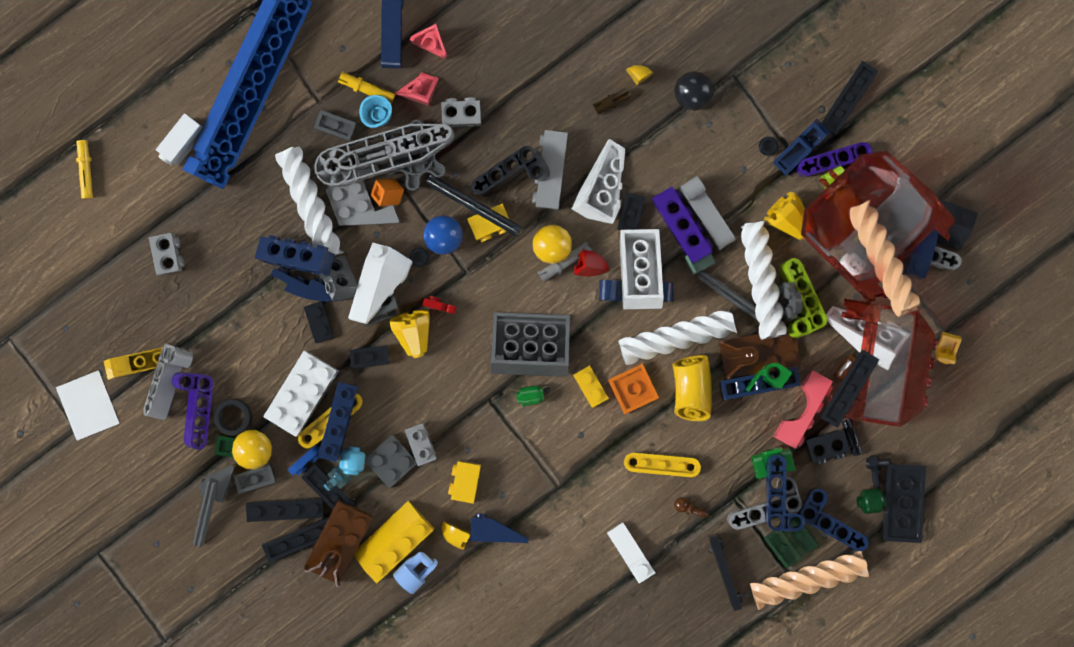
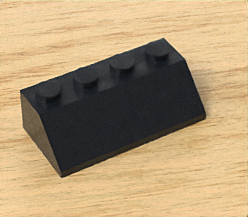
(962, 225)

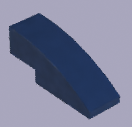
(801, 146)

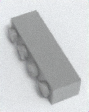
(553, 154)

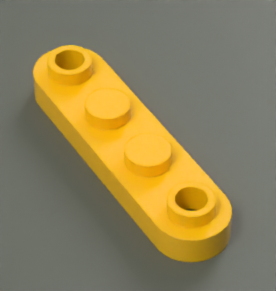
(317, 427)
(662, 464)

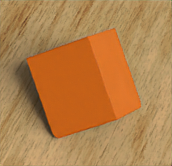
(387, 192)

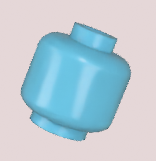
(352, 461)

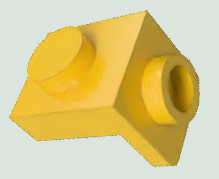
(947, 348)

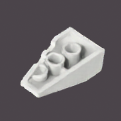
(601, 190)
(380, 276)
(850, 329)

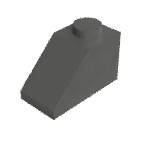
(224, 478)

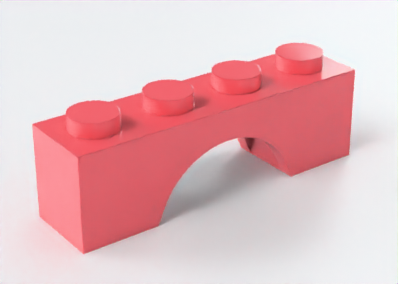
(815, 388)

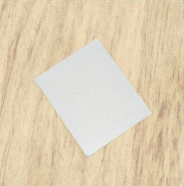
(87, 405)

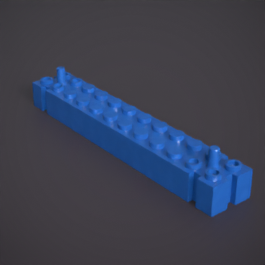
(246, 89)

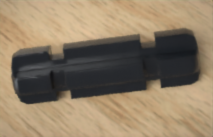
(852, 437)

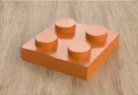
(633, 388)

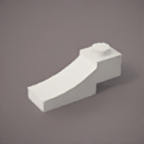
(631, 552)

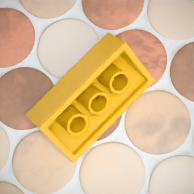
(393, 541)

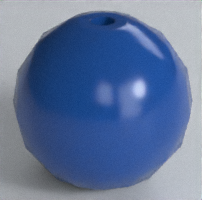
(443, 235)

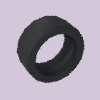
(218, 417)

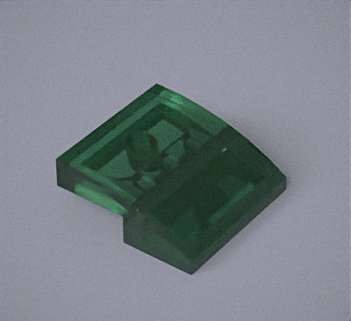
(791, 545)

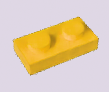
(590, 386)

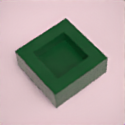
(224, 446)

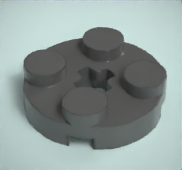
(790, 300)

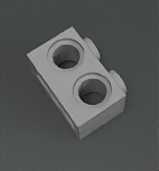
(461, 118)
(160, 255)
(421, 444)

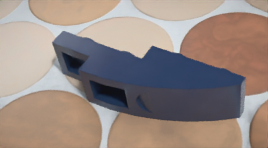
(298, 286)

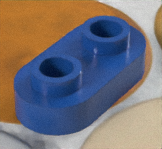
(299, 466)

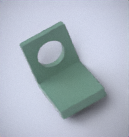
(701, 265)

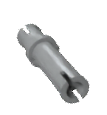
(553, 269)

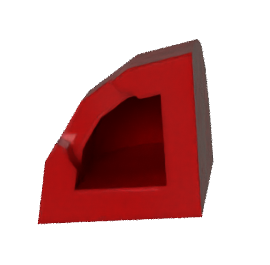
(590, 264)

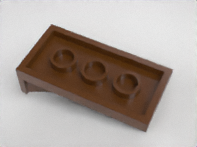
(750, 354)
(338, 542)

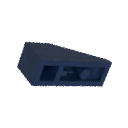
(921, 257)
(491, 530)

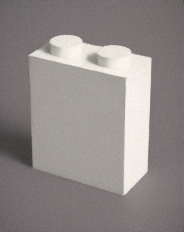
(179, 140)

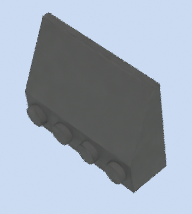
(530, 344)

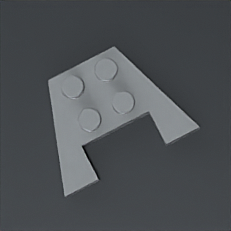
(354, 206)

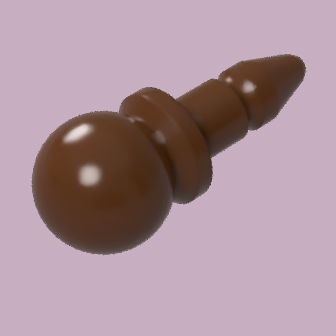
(683, 505)

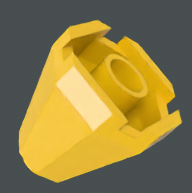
(787, 215)
(412, 331)

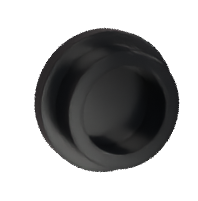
(768, 146)
(419, 257)

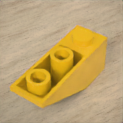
(132, 363)

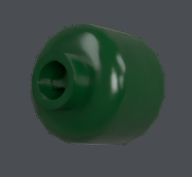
(871, 501)

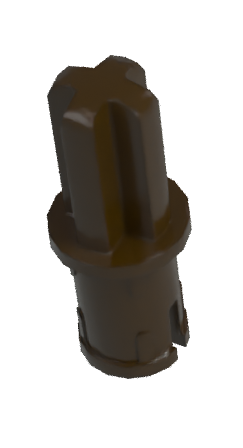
(611, 101)

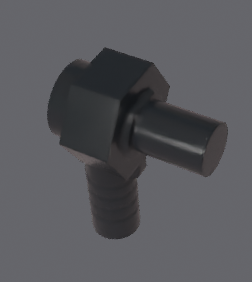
(875, 463)

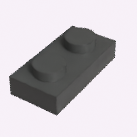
(335, 125)
(254, 478)

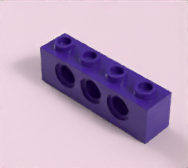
(674, 197)

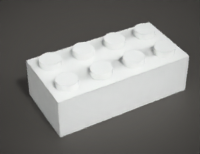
(641, 269)
(301, 393)

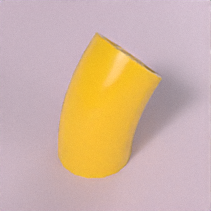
(693, 388)

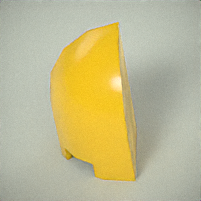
(639, 73)
(455, 535)

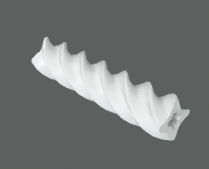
(309, 206)
(762, 277)
(680, 335)

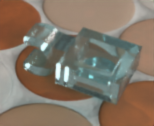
(337, 478)

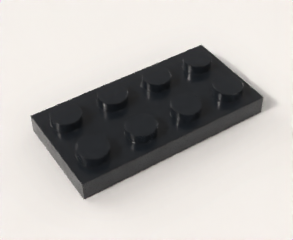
(904, 503)

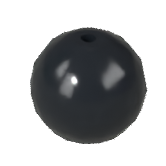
(694, 91)

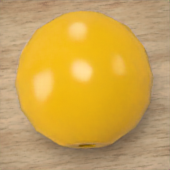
(552, 244)
(252, 449)

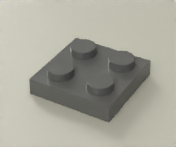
(391, 461)

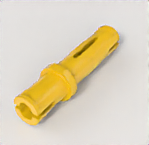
(364, 87)
(84, 169)

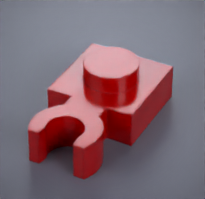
(434, 302)

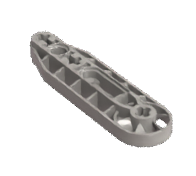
(394, 148)

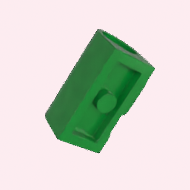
(778, 381)
(759, 461)

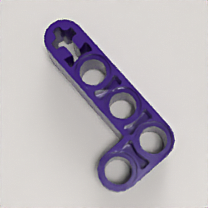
(832, 157)
(193, 410)

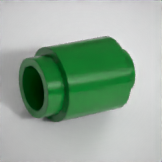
(530, 395)

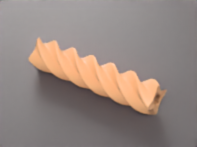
(881, 255)
(809, 579)

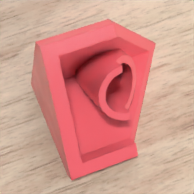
(430, 40)
(420, 89)

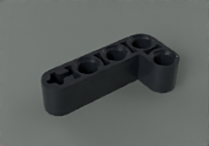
(507, 174)

